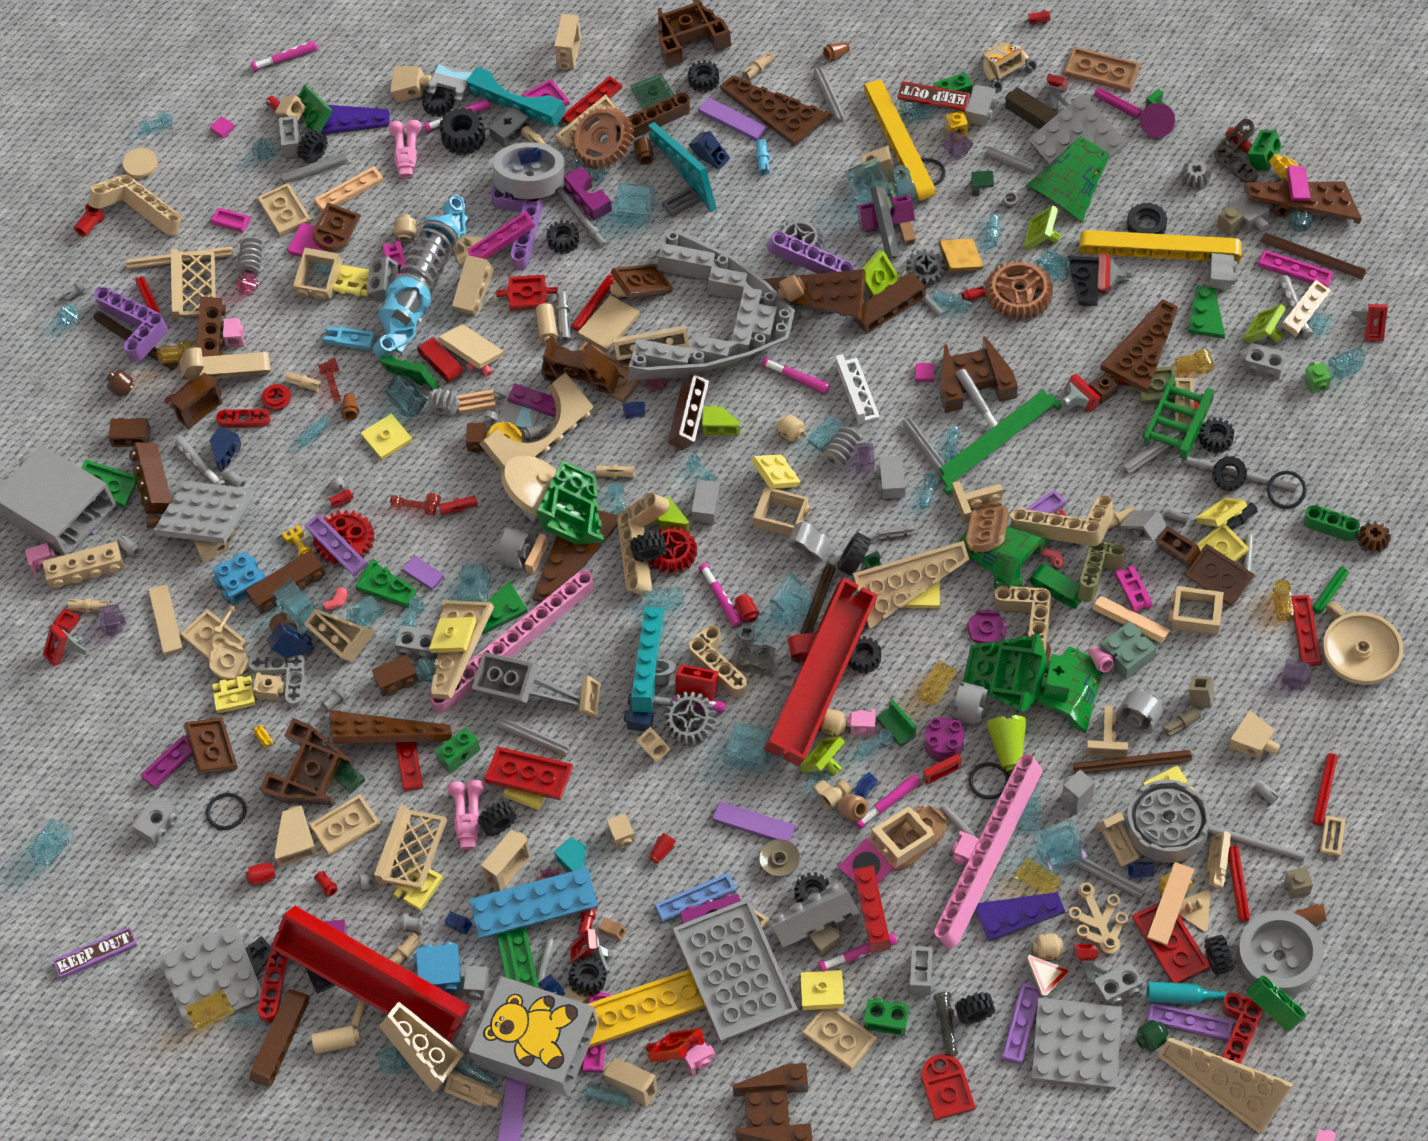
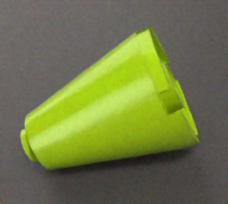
(1007, 739)

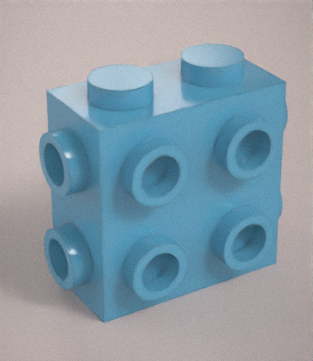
(237, 576)
(440, 966)

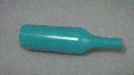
(1179, 993)

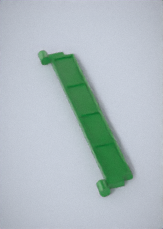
(996, 437)

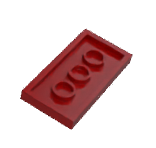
(528, 773)
(1181, 956)

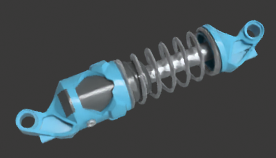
(410, 291)

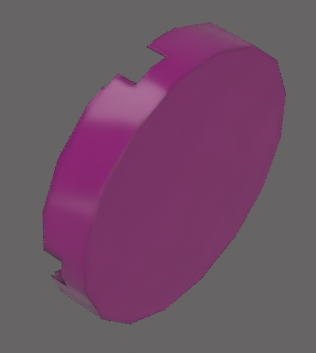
(1157, 120)
(992, 629)

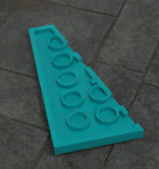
(686, 165)

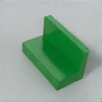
(898, 723)

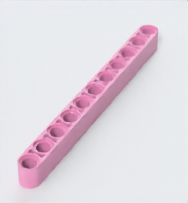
(518, 632)
(988, 851)

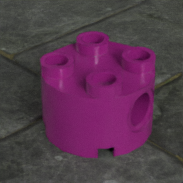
(943, 738)

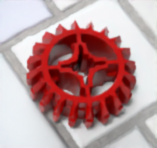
(685, 547)

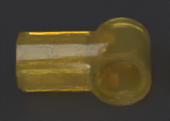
(173, 353)
(1199, 361)
(1282, 601)

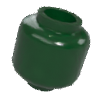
(1152, 1035)

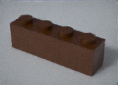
(891, 302)
(688, 411)
(150, 477)
(302, 571)

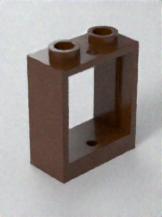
(182, 400)

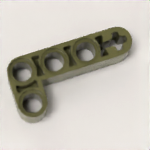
(1098, 557)

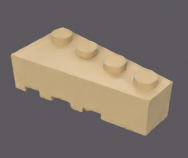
(421, 1046)

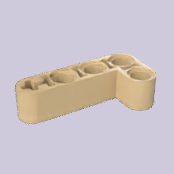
(708, 652)

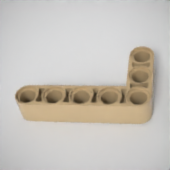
(139, 199)
(194, 365)
(630, 524)
(1067, 528)
(1031, 604)

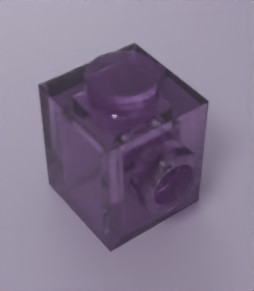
(957, 144)
(864, 457)
(111, 620)
(1296, 675)

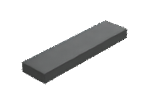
(885, 222)

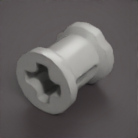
(413, 923)

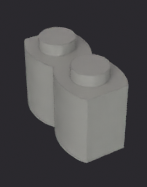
(1221, 271)
(809, 542)

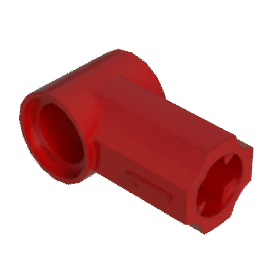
(88, 220)

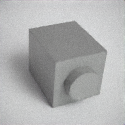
(476, 982)

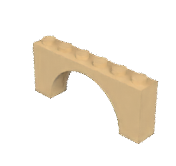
(570, 407)

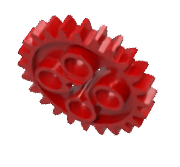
(352, 526)

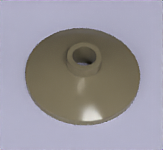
(776, 850)

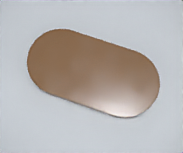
(987, 527)
(904, 834)

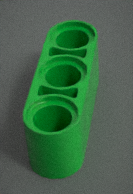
(1324, 517)
(1057, 584)
(1276, 1003)

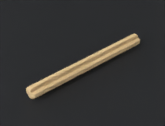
(166, 259)

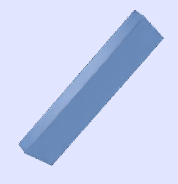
(710, 890)

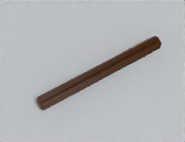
(1313, 255)
(1133, 761)

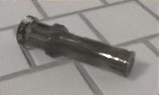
(945, 1014)

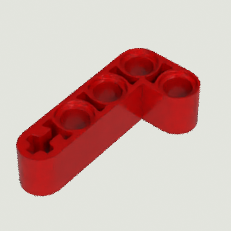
(1244, 1021)

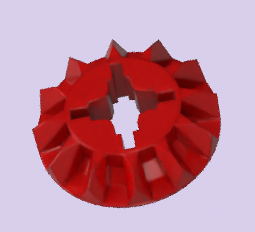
(269, 394)

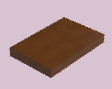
(641, 280)
(1219, 573)
(210, 746)

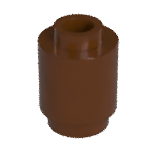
(643, 150)

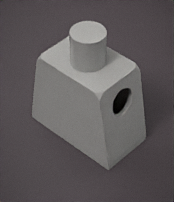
(1254, 213)

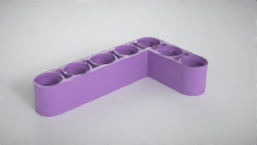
(523, 245)
(806, 254)
(149, 323)

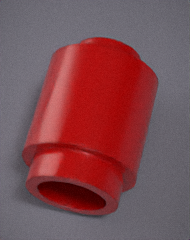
(746, 608)
(260, 874)

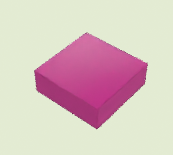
(222, 127)
(924, 372)

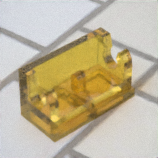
(936, 683)
(1038, 877)
(209, 1009)

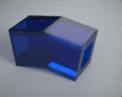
(529, 155)
(634, 409)
(865, 785)
(1141, 869)
(458, 923)
(551, 985)

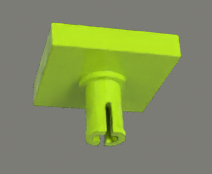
(1041, 228)
(879, 273)
(1264, 325)
(822, 756)

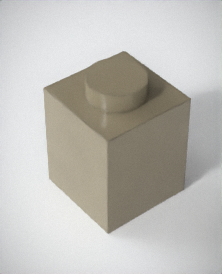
(1230, 220)
(1201, 691)
(1298, 882)
(825, 939)

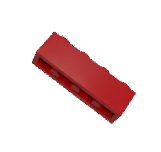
(872, 909)

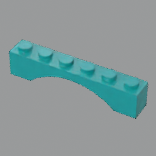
(544, 108)
(647, 658)

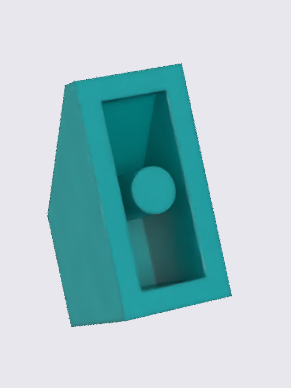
(571, 855)

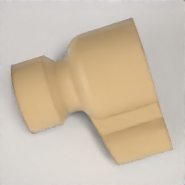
(831, 795)

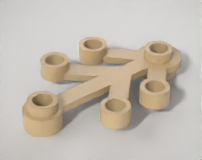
(1099, 921)

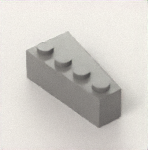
(813, 914)

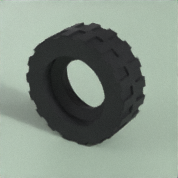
(1150, 210)
(854, 553)

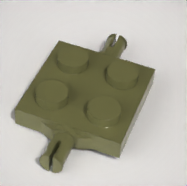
(1155, 391)

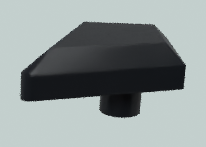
(258, 954)

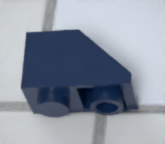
(709, 149)
(224, 446)
(288, 642)
(637, 720)

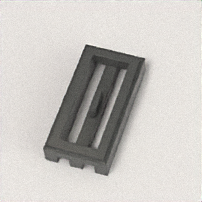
(683, 203)

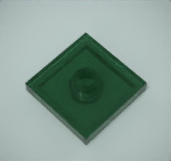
(651, 91)

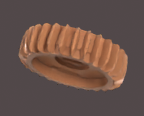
(589, 139)
(1020, 301)

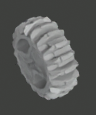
(804, 231)
(681, 716)

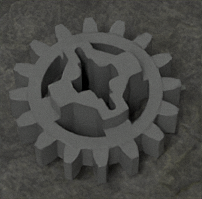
(926, 266)

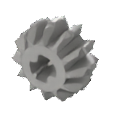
(1195, 173)
(443, 402)

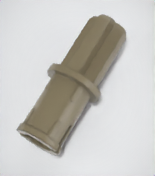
(1182, 721)

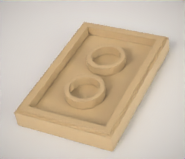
(283, 209)
(608, 323)
(470, 346)
(202, 637)
(345, 825)
(839, 1037)

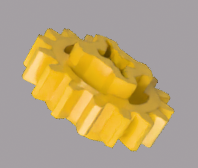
(1280, 165)

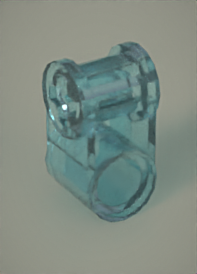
(915, 110)
(903, 182)
(1054, 264)
(1345, 362)
(364, 611)
(399, 1062)

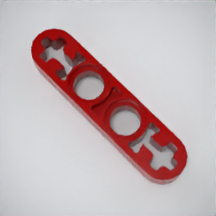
(270, 985)

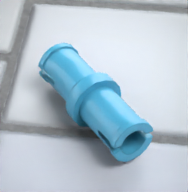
(762, 157)

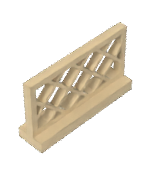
(177, 279)
(394, 847)

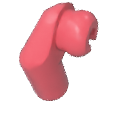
(486, 370)
(1055, 557)
(338, 599)

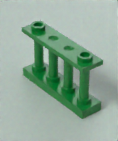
(1191, 430)

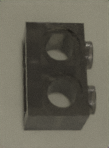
(752, 663)

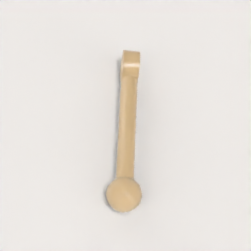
(218, 630)

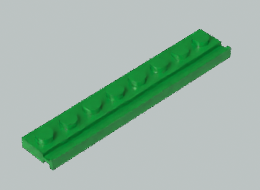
(518, 957)

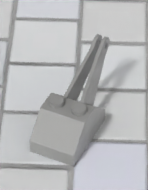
(513, 679)

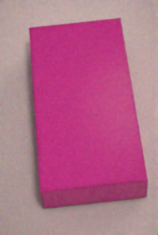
(1298, 183)
(230, 220)

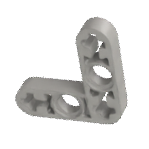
(290, 671)

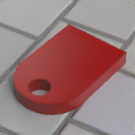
(948, 1088)

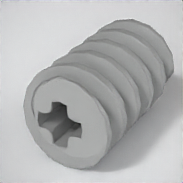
(250, 256)
(841, 446)

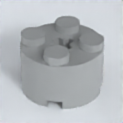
(514, 548)
(968, 703)
(1140, 711)

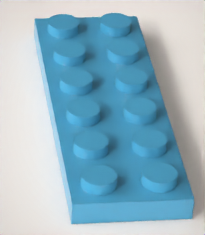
(533, 903)

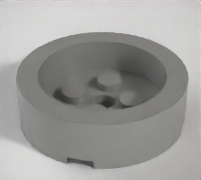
(543, 174)
(1157, 836)
(1284, 934)

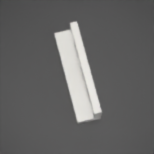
(853, 392)

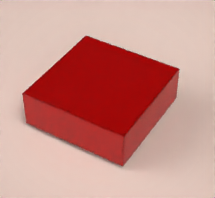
(67, 620)

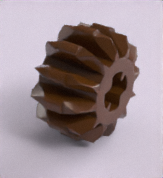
(1374, 537)

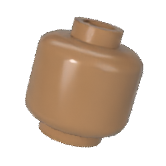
(791, 288)
(853, 807)

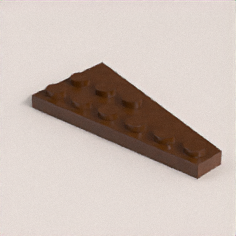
(778, 111)
(1325, 198)
(830, 292)
(1141, 350)
(568, 558)
(364, 728)

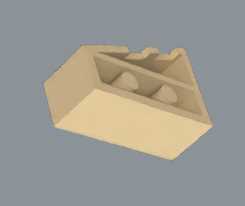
(472, 285)
(339, 634)

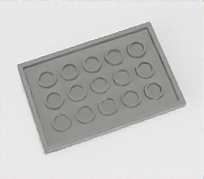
(734, 970)

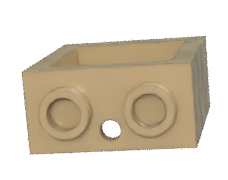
(567, 41)
(319, 257)
(783, 498)
(1194, 624)
(889, 849)
(506, 860)

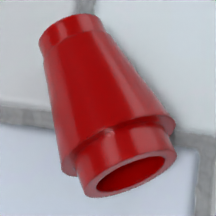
(662, 847)

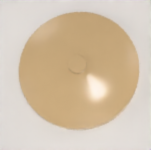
(527, 481)
(1362, 648)

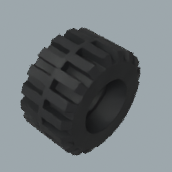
(462, 141)

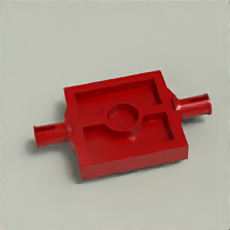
(526, 292)
(675, 1045)

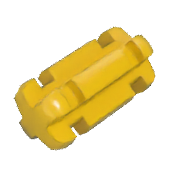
(263, 736)

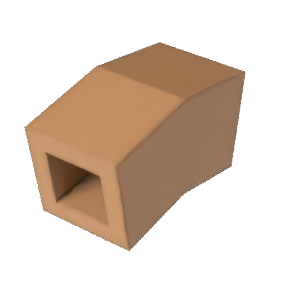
(907, 233)
(612, 929)

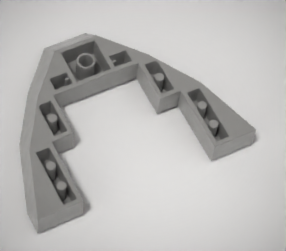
(759, 325)

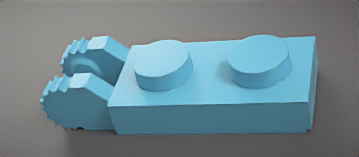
(349, 338)

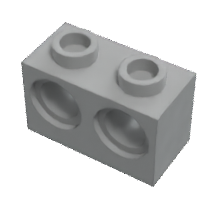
(289, 136)
(381, 273)
(1265, 359)
(418, 639)
(921, 970)
(1114, 981)

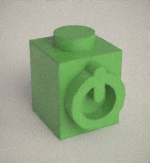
(1317, 377)

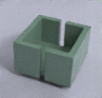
(1130, 648)

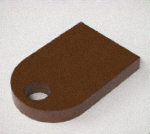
(335, 225)

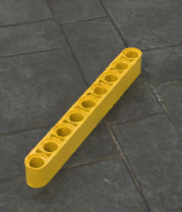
(899, 138)
(1157, 245)

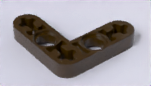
(1231, 150)

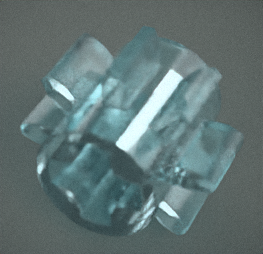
(263, 148)
(1300, 221)
(67, 314)
(425, 668)

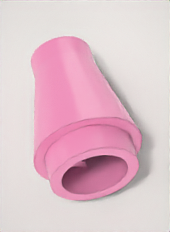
(1102, 660)

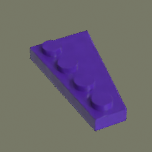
(355, 118)
(1015, 914)

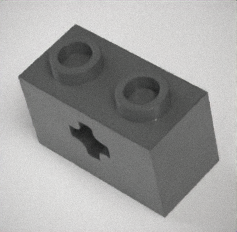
(508, 127)

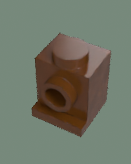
(1105, 386)

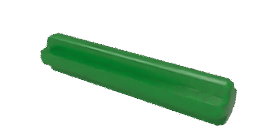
(1330, 590)

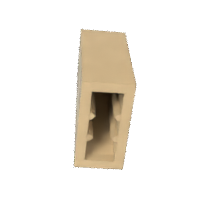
(294, 837)
(631, 1081)

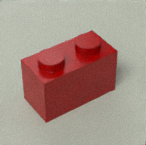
(696, 680)

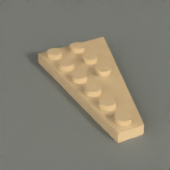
(907, 578)
(451, 665)
(1240, 1089)

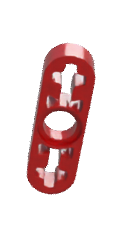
(229, 423)

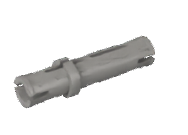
(563, 311)

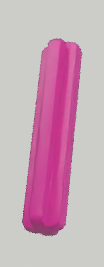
(1117, 102)

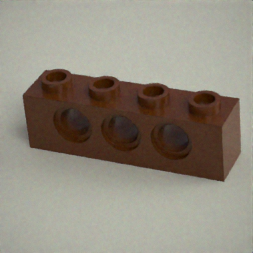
(210, 308)

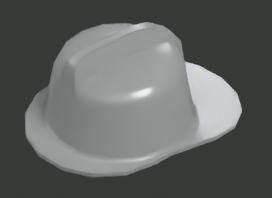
(663, 670)

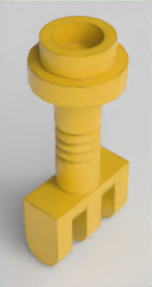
(295, 537)

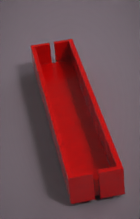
(820, 672)
(366, 972)

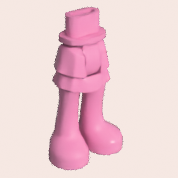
(405, 156)
(466, 824)

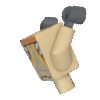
(1003, 60)

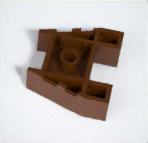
(688, 25)
(579, 365)
(985, 369)
(310, 770)
(768, 1105)

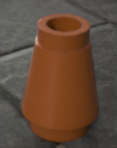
(835, 50)
(349, 407)
(1314, 914)

